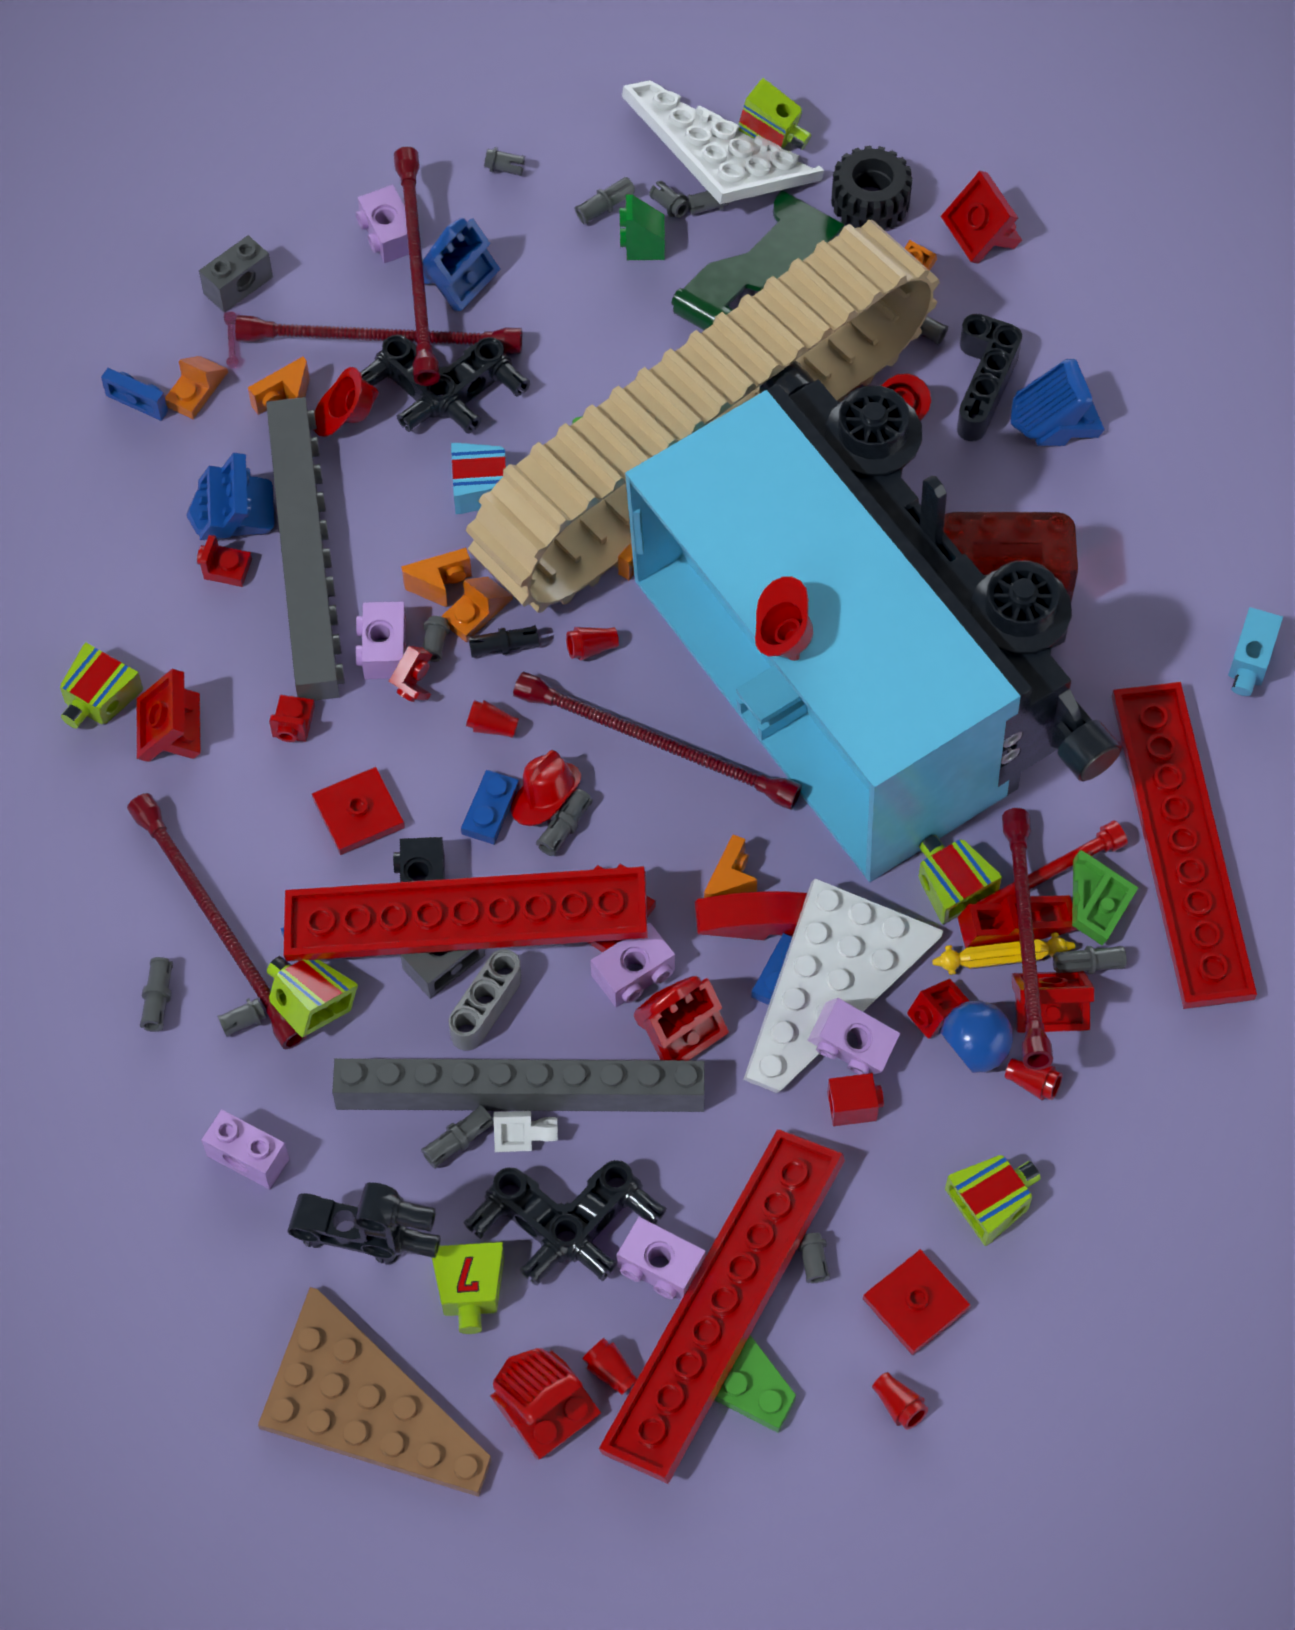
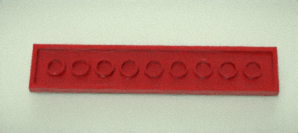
(1183, 846)
(465, 914)
(721, 1306)

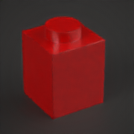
(854, 1099)

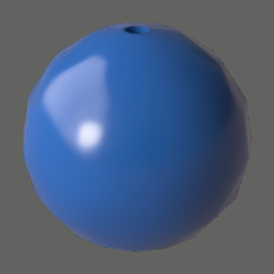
(979, 1035)

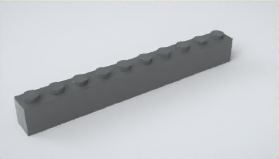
(303, 550)
(519, 1085)

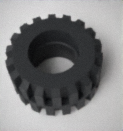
(871, 169)

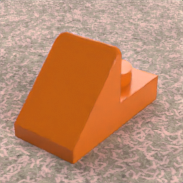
(283, 384)
(195, 386)
(429, 575)
(476, 607)
(729, 874)

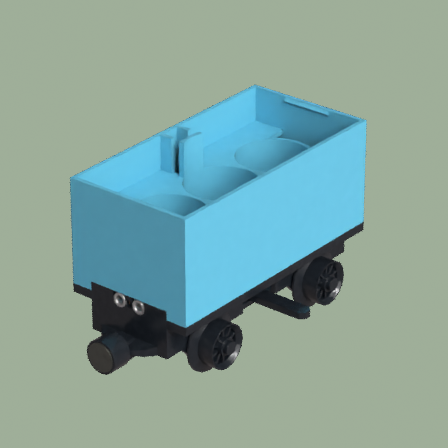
(919, 667)

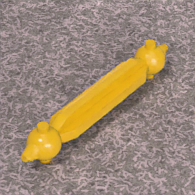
(998, 954)

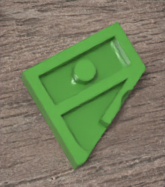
(1098, 897)
(757, 1388)

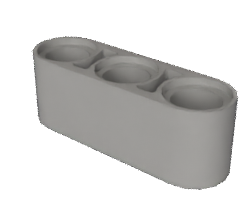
(489, 984)

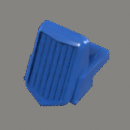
(460, 263)
(1056, 407)
(231, 501)

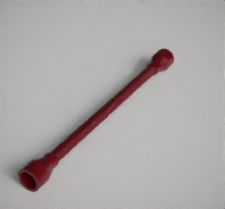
(254, 329)
(425, 363)
(779, 790)
(148, 816)
(1036, 1045)

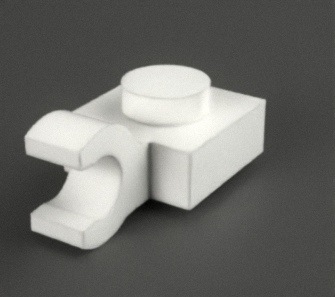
(516, 1131)

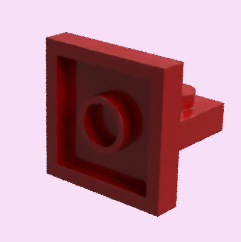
(981, 218)
(168, 718)
(1063, 1001)

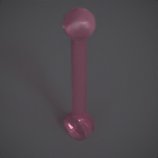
(230, 319)

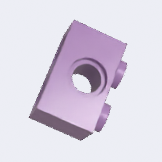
(385, 221)
(381, 621)
(623, 985)
(873, 1037)
(245, 1149)
(650, 1241)

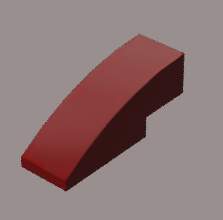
(749, 914)
(999, 921)

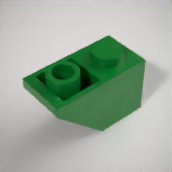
(643, 232)

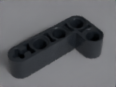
(998, 349)

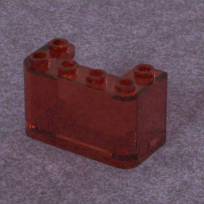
(1006, 537)

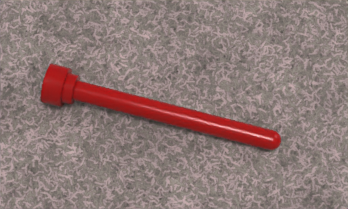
(1109, 838)

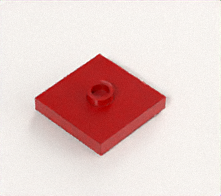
(358, 810)
(916, 1302)

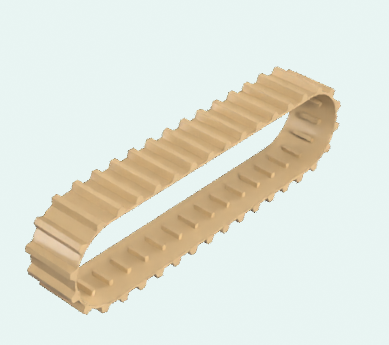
(565, 506)

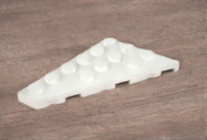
(715, 150)
(837, 951)

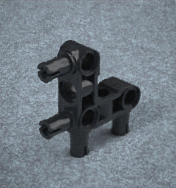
(458, 383)
(546, 1219)
(378, 1221)

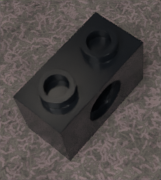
(419, 857)

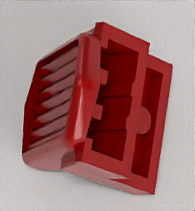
(682, 1019)
(542, 1399)

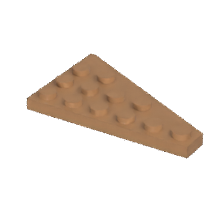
(358, 1403)

